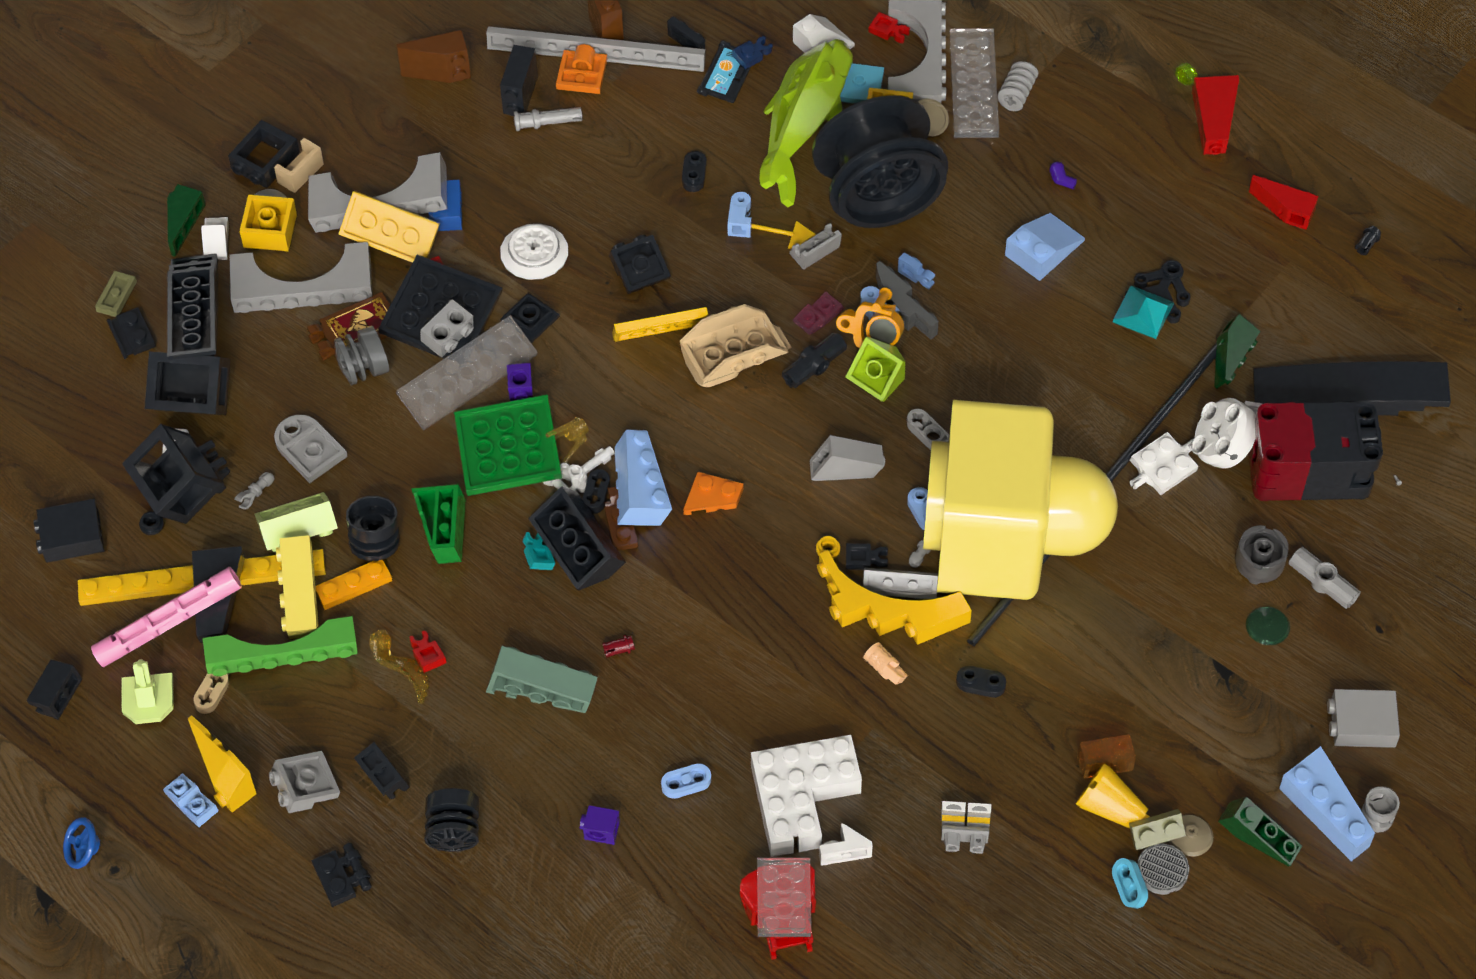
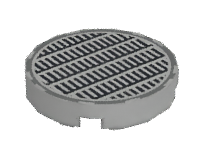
(1163, 868)

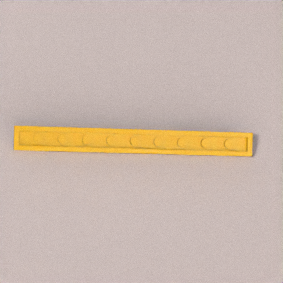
(176, 580)

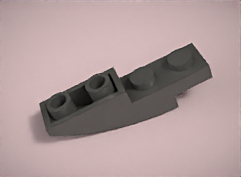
(909, 308)

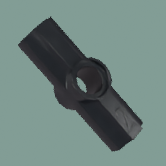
(814, 360)

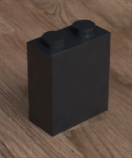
(519, 80)
(69, 530)

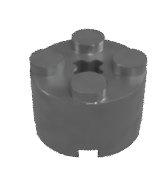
(1261, 554)

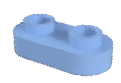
(918, 506)
(685, 780)

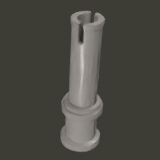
(536, 118)

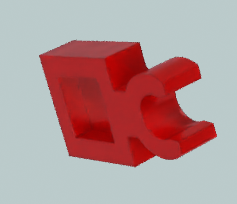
(887, 27)
(427, 653)

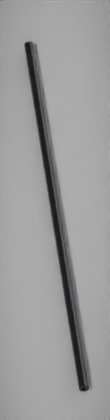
(1114, 471)

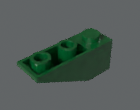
(1232, 346)
(1258, 830)

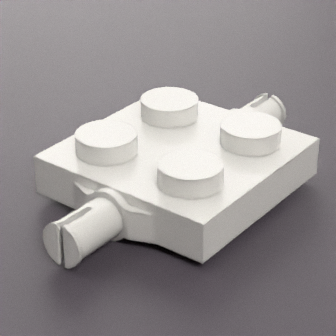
(1163, 464)

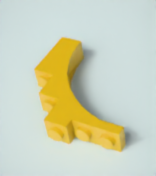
(921, 618)

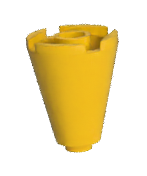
(1111, 798)

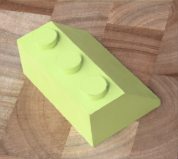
(298, 518)

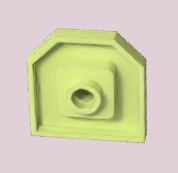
(147, 696)

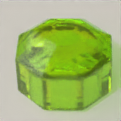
(1186, 73)

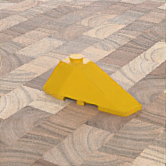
(227, 773)

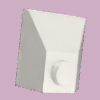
(816, 30)

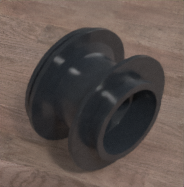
(880, 161)

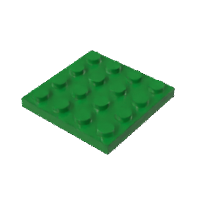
(507, 445)

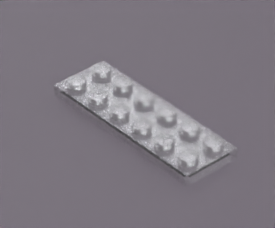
(974, 83)
(466, 372)

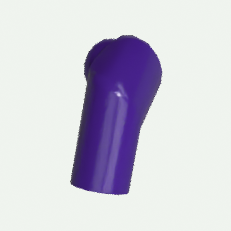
(1059, 176)

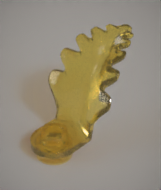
(380, 644)

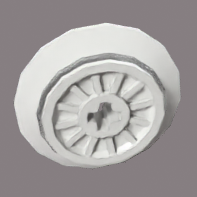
(532, 264)

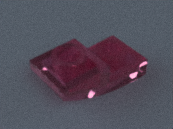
(819, 314)

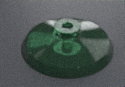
(1267, 625)

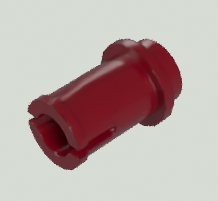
(618, 646)

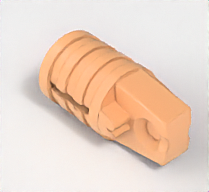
(885, 664)

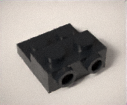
(639, 263)

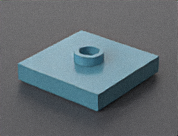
(859, 81)

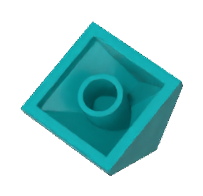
(1143, 312)

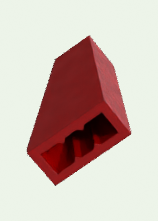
(1214, 109)

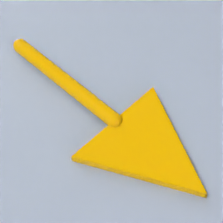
(799, 235)

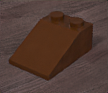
(435, 58)

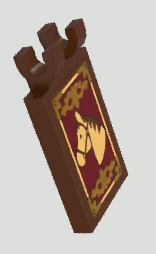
(348, 321)

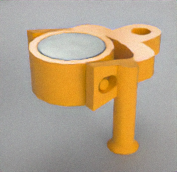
(884, 325)

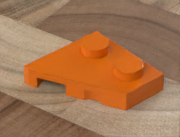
(712, 494)

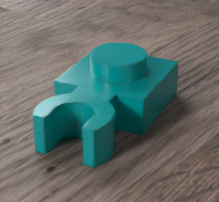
(537, 555)

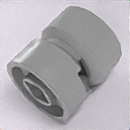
(1380, 808)

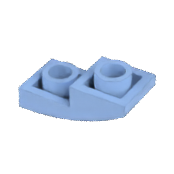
(190, 800)

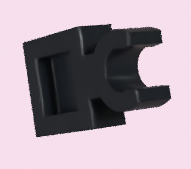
(861, 556)

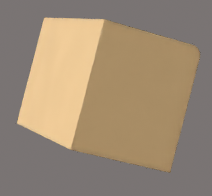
(302, 167)

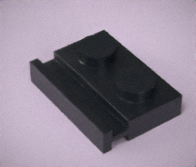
(131, 333)

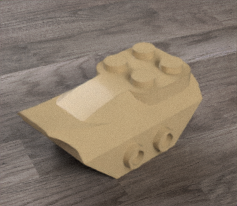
(730, 343)

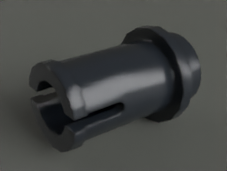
(1370, 236)

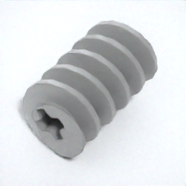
(1017, 85)

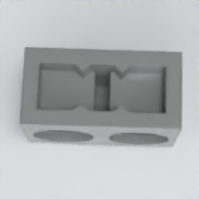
(442, 325)

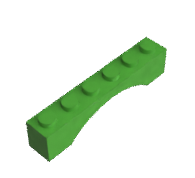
(229, 655)

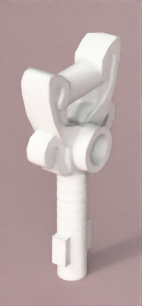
(577, 474)

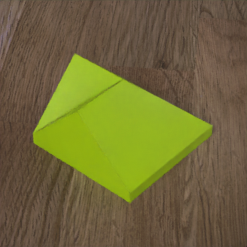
(877, 368)

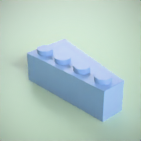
(639, 481)
(1327, 802)

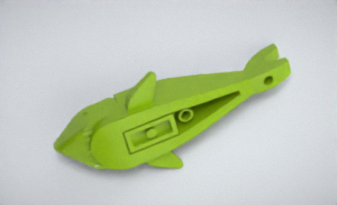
(799, 108)

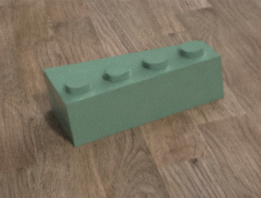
(541, 680)

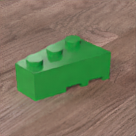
(443, 520)

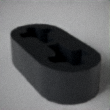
(601, 492)

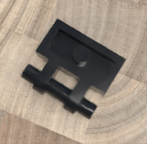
(334, 878)

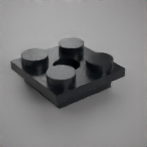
(536, 325)

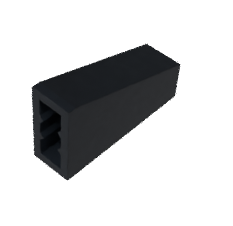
(206, 563)

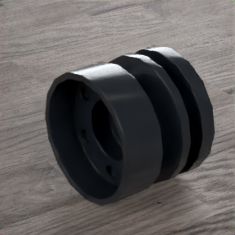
(373, 528)
(452, 819)

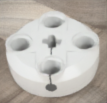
(1224, 433)

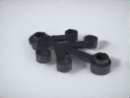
(1162, 289)

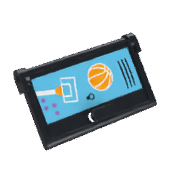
(722, 75)

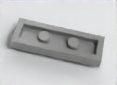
(901, 583)

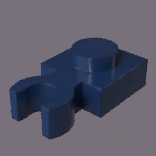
(750, 54)

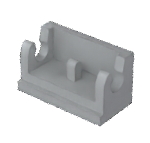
(816, 247)

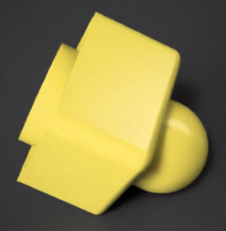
(1008, 501)

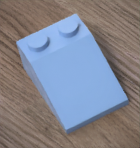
(1042, 245)

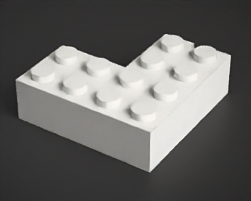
(792, 781)

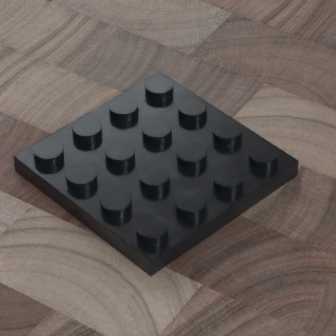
(426, 292)

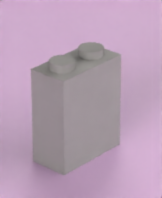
(1364, 718)

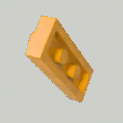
(353, 583)

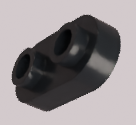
(695, 167)
(980, 683)

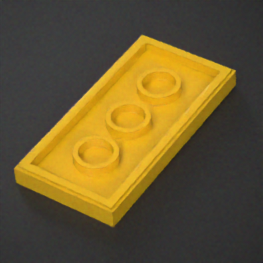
(388, 227)
(658, 324)

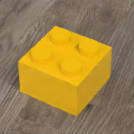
(268, 223)

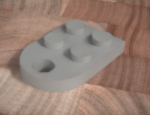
(308, 449)

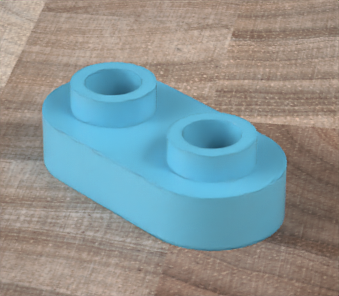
(1130, 884)

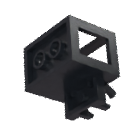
(187, 384)
(181, 477)

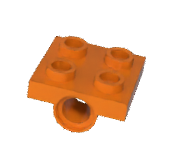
(581, 70)

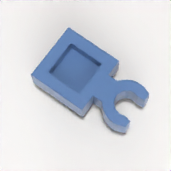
(913, 270)

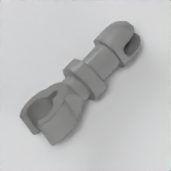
(255, 489)
(917, 557)

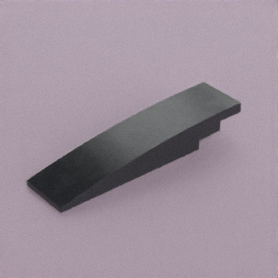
(192, 306)
(1385, 384)

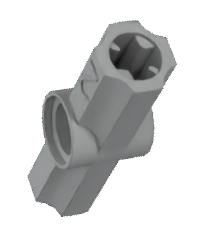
(1334, 586)

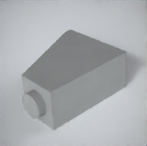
(846, 459)

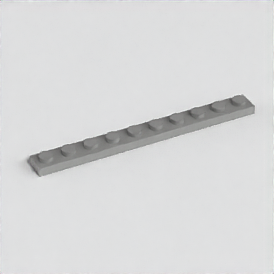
(616, 50)

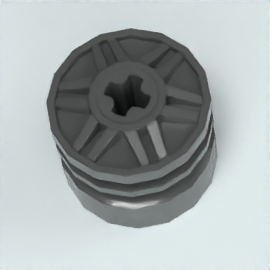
(361, 355)

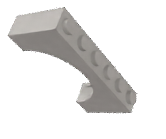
(925, 20)
(420, 194)
(344, 283)

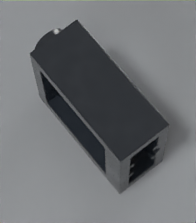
(272, 136)

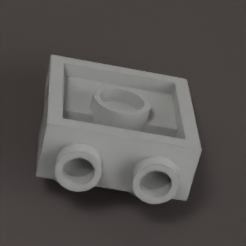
(303, 781)

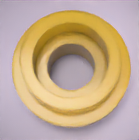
(828, 542)

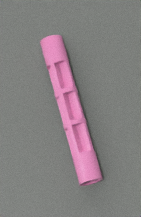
(166, 617)

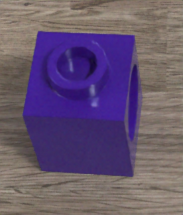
(519, 374)
(600, 824)

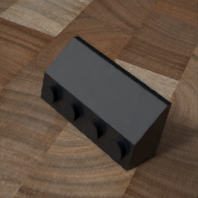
(576, 539)

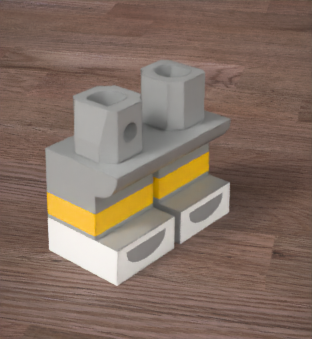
(976, 827)

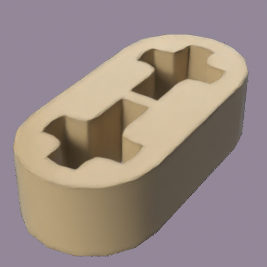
(215, 693)

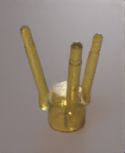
(572, 430)

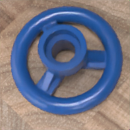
(84, 844)

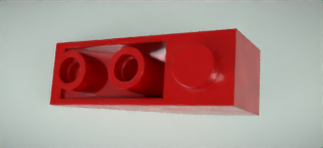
(1287, 203)

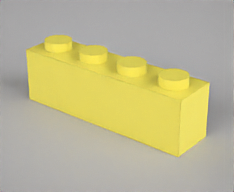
(298, 586)

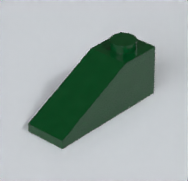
(184, 209)

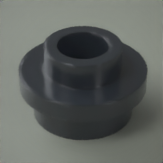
(149, 518)

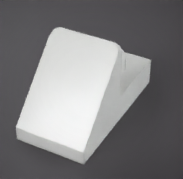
(215, 237)
(852, 847)

